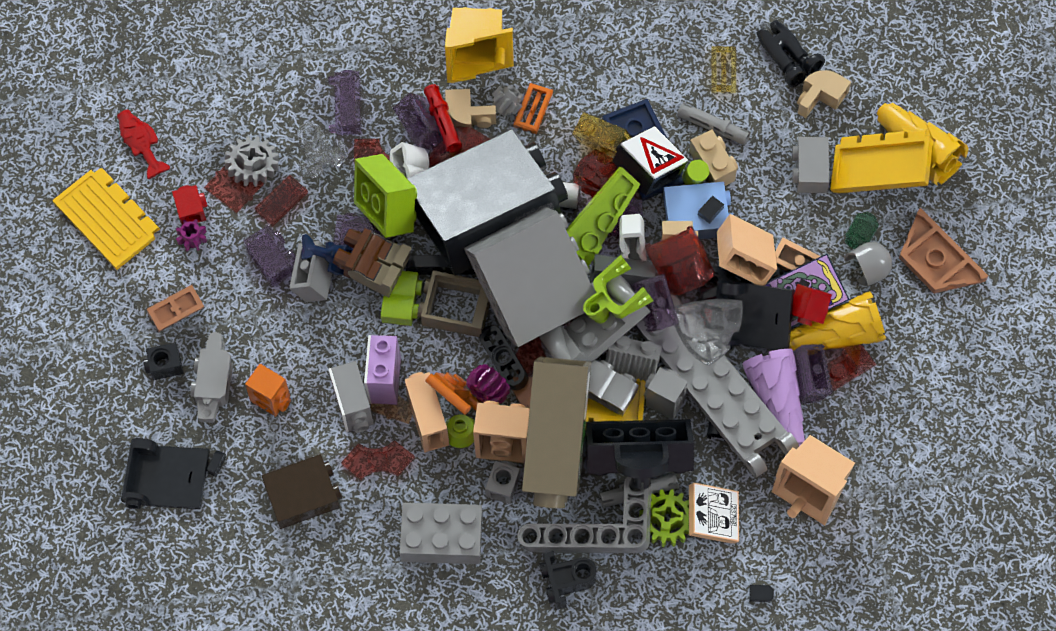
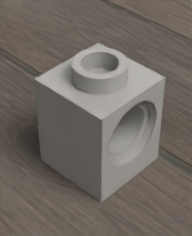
(498, 491)

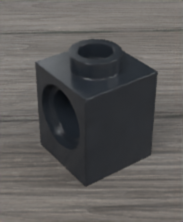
(171, 368)

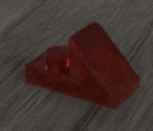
(848, 366)

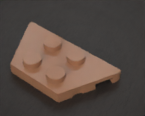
(938, 258)

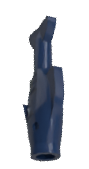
(328, 253)

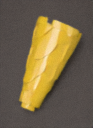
(945, 147)
(843, 326)

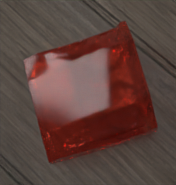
(594, 172)
(682, 261)

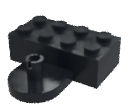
(640, 448)

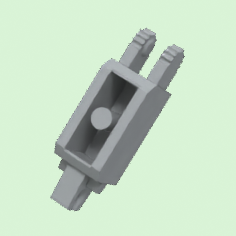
(213, 378)

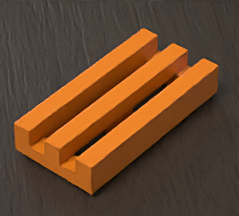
(526, 126)

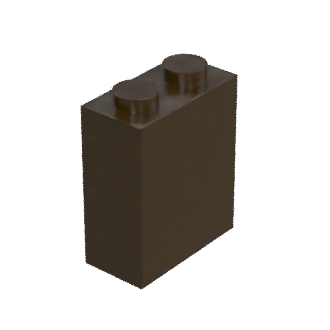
(301, 491)

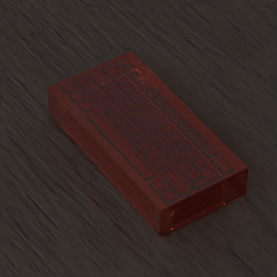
(281, 200)

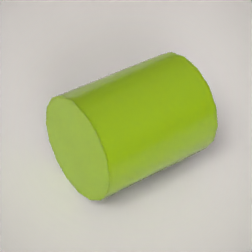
(695, 172)

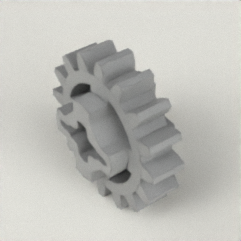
(251, 161)

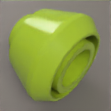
(460, 431)

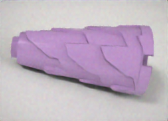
(778, 388)

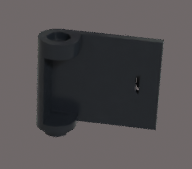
(760, 313)
(162, 475)

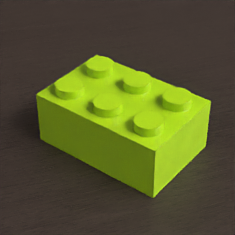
(384, 195)

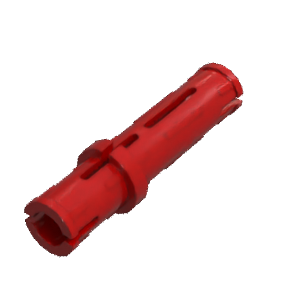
(439, 109)

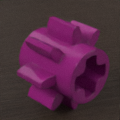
(194, 240)

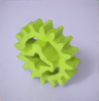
(677, 518)

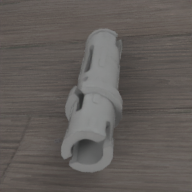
(722, 127)
(616, 496)

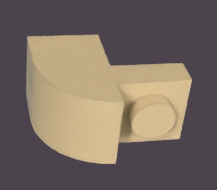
(822, 86)
(464, 114)

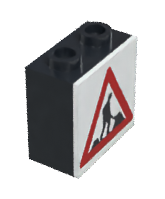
(650, 160)

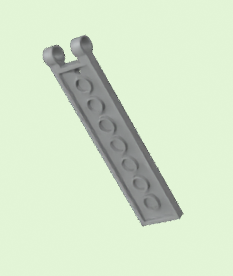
(723, 399)

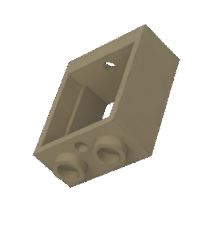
(456, 283)

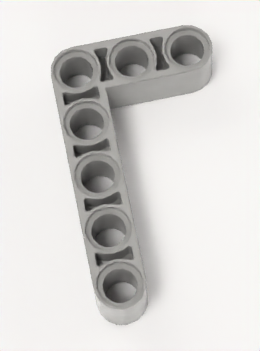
(597, 531)

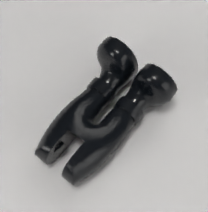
(786, 40)

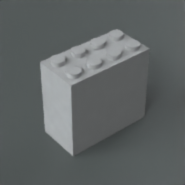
(532, 275)

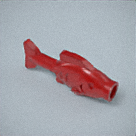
(139, 138)

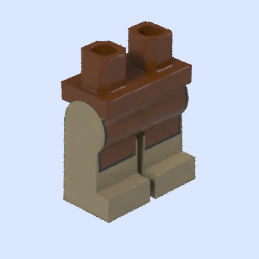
(373, 260)

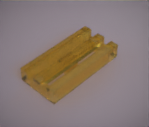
(723, 88)

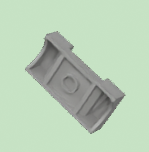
(587, 339)

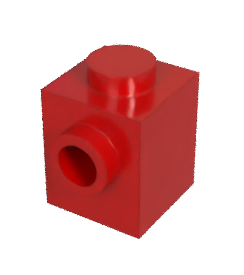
(190, 204)
(810, 305)

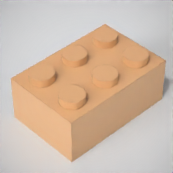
(501, 431)

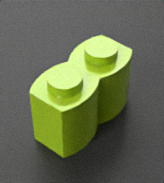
(401, 305)

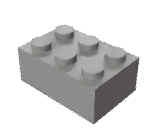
(441, 533)

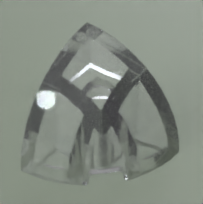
(708, 327)

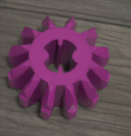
(487, 384)

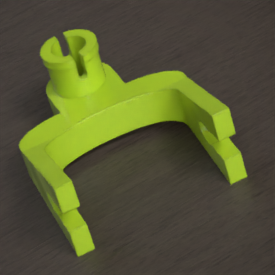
(600, 304)

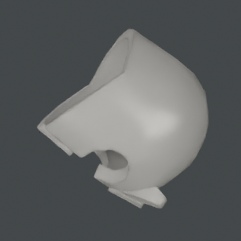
(873, 261)

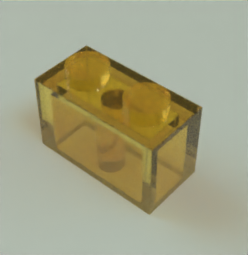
(599, 134)

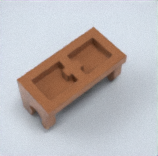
(175, 308)

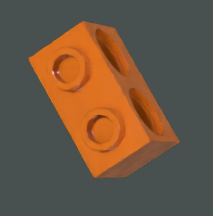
(268, 390)

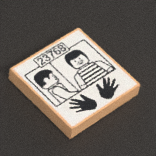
(713, 513)

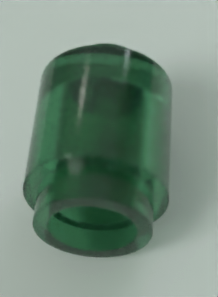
(861, 229)

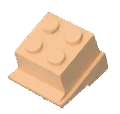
(812, 479)

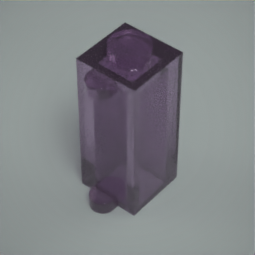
(347, 103)

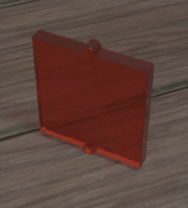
(229, 192)

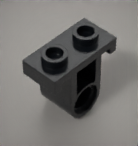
(563, 577)

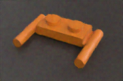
(454, 390)

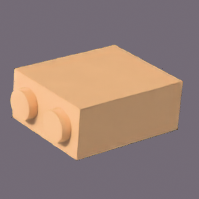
(746, 250)
(426, 412)

